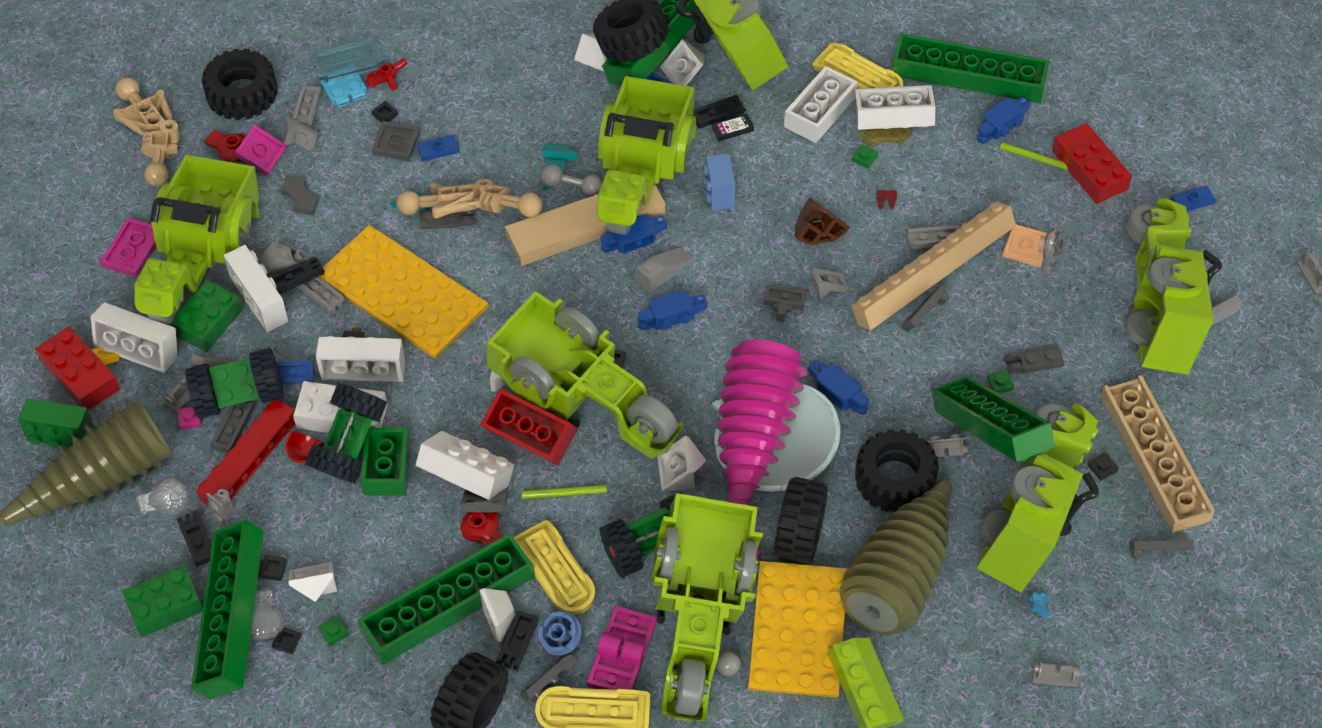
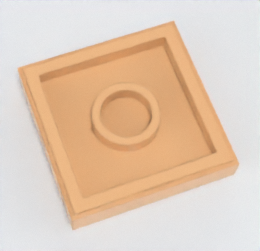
(1024, 245)

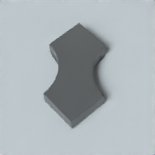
(295, 189)

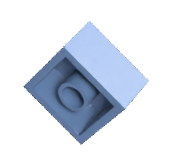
(719, 182)

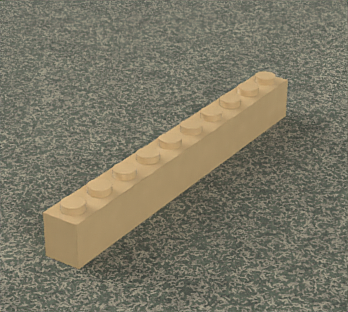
(933, 265)

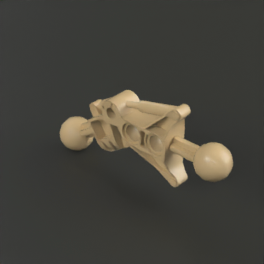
(145, 117)
(468, 197)

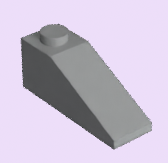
(662, 267)

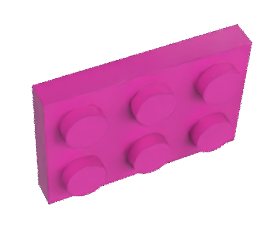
(130, 248)

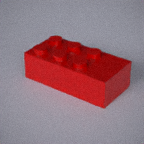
(1092, 163)
(77, 368)
(529, 427)

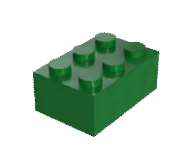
(207, 315)
(53, 422)
(385, 462)
(162, 601)

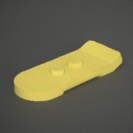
(856, 67)
(557, 569)
(593, 708)

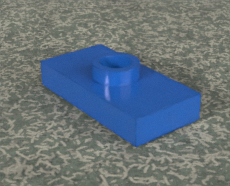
(437, 148)
(1194, 198)

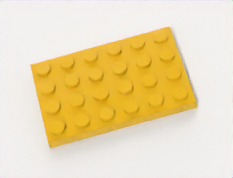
(794, 629)

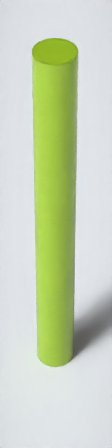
(1032, 155)
(569, 491)

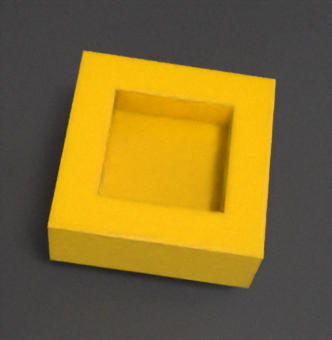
(105, 357)

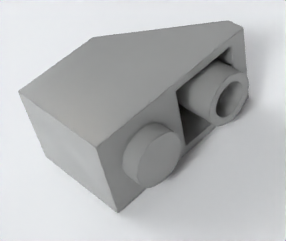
(281, 257)

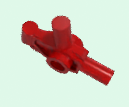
(385, 73)

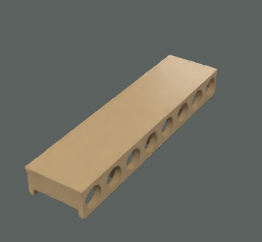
(567, 227)
(1157, 456)

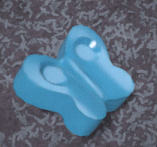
(1038, 604)

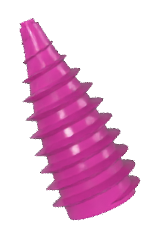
(754, 411)

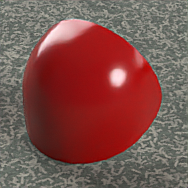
(299, 446)

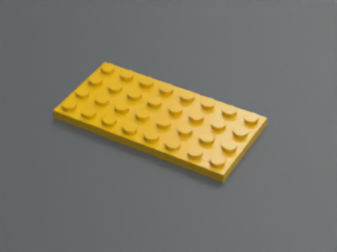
(403, 291)

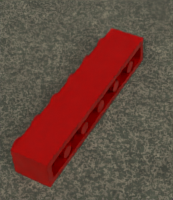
(249, 451)

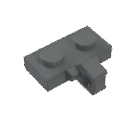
(784, 300)

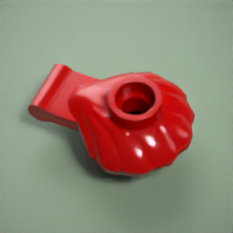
(225, 144)
(480, 527)

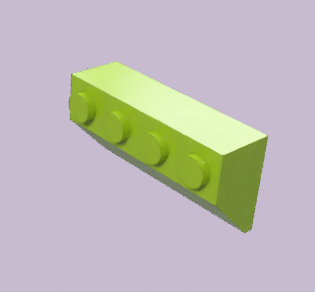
(865, 684)

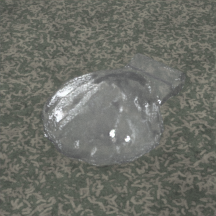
(1052, 249)
(168, 497)
(266, 618)

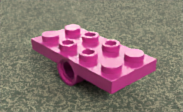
(622, 650)

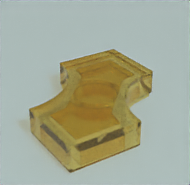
(893, 135)

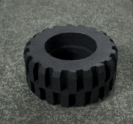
(630, 29)
(242, 101)
(895, 447)
(800, 520)
(470, 693)

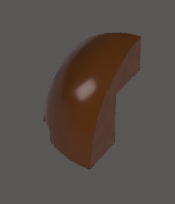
(818, 224)

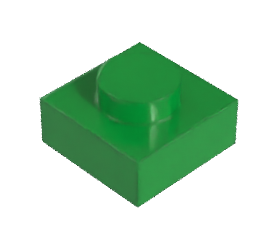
(864, 156)
(1000, 381)
(333, 631)

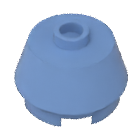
(560, 633)

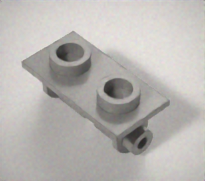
(1312, 271)
(178, 396)
(953, 444)
(221, 506)
(1056, 674)

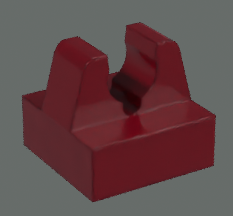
(889, 195)

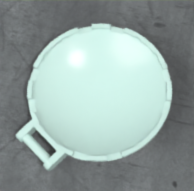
(808, 447)

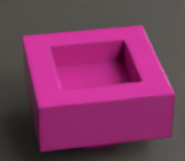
(188, 418)

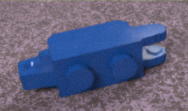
(1002, 118)
(641, 234)
(671, 310)
(839, 387)

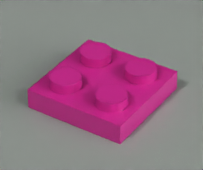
(260, 150)

